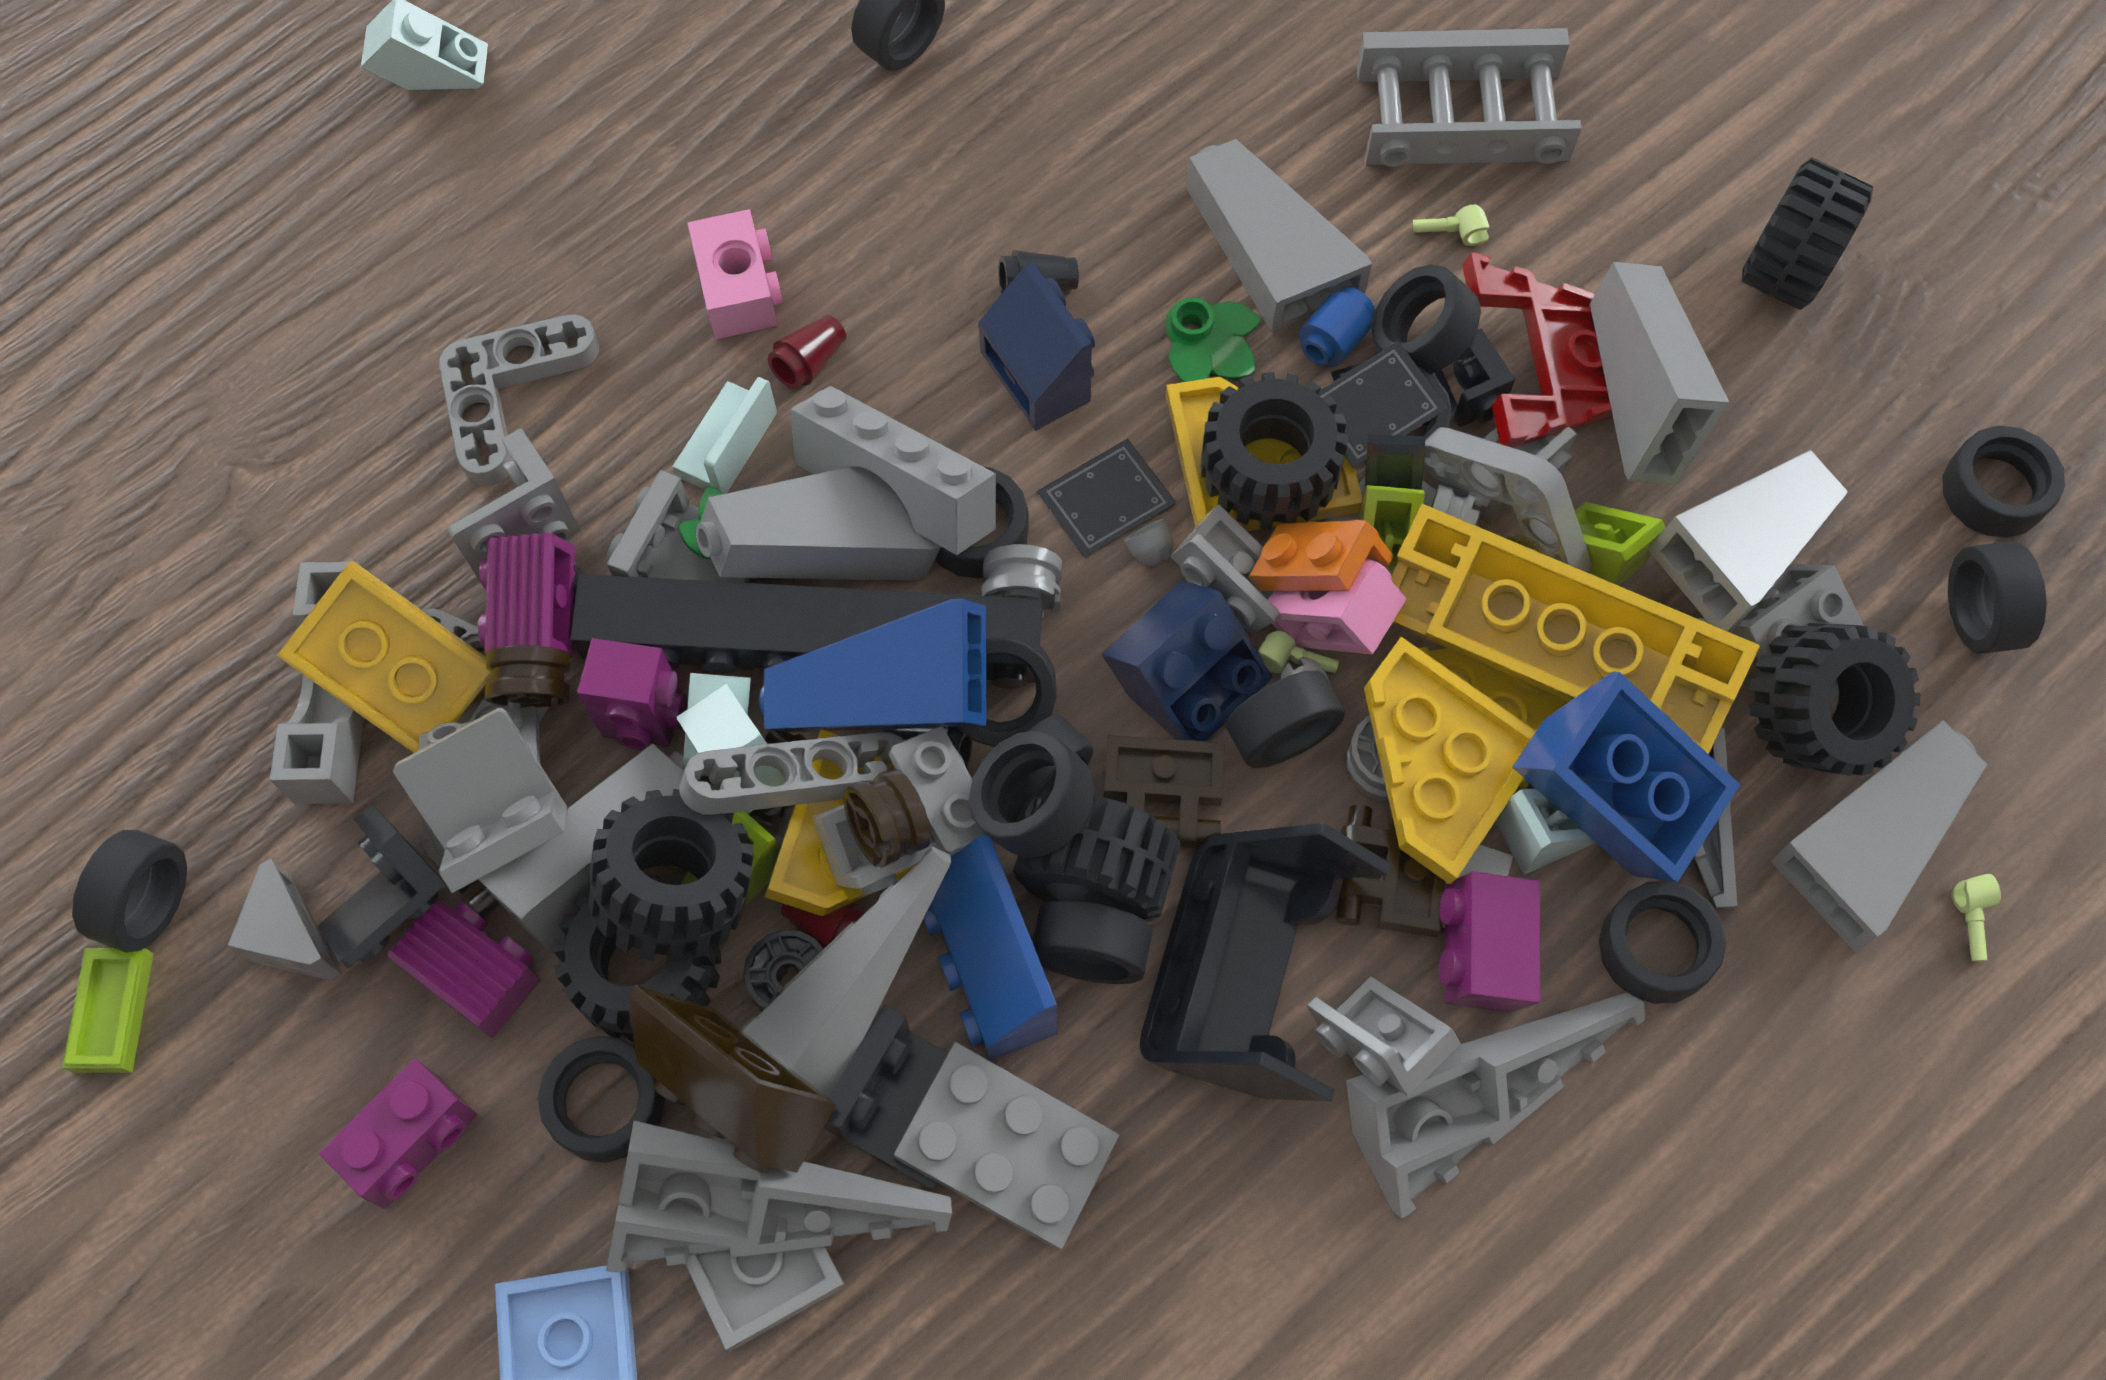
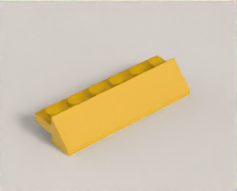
(1562, 624)

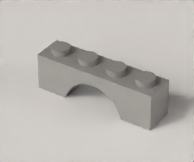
(942, 491)
(321, 742)

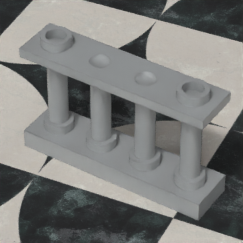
(1466, 56)

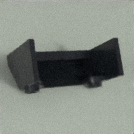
(1233, 950)

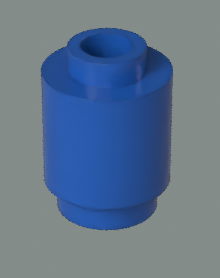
(1337, 327)

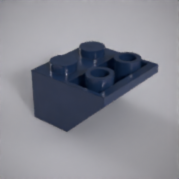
(1038, 348)
(1188, 662)

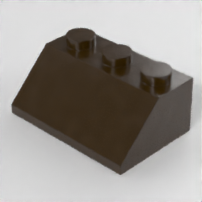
(727, 1081)

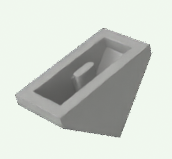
(279, 928)

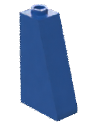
(894, 676)

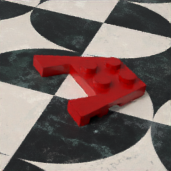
(1561, 347)

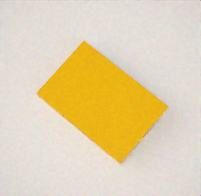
(385, 658)

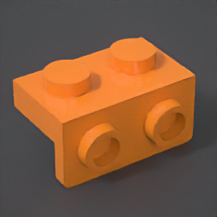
(1318, 556)

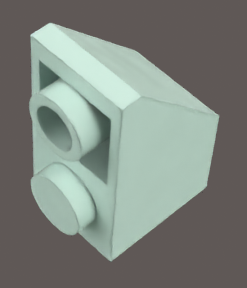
(422, 50)

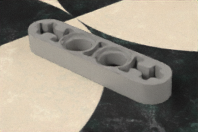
(793, 761)

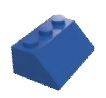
(1628, 778)
(990, 954)

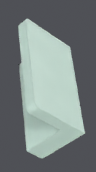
(727, 436)

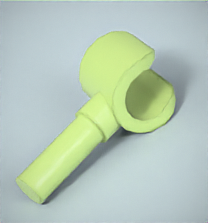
(1469, 221)
(1281, 647)
(1971, 898)

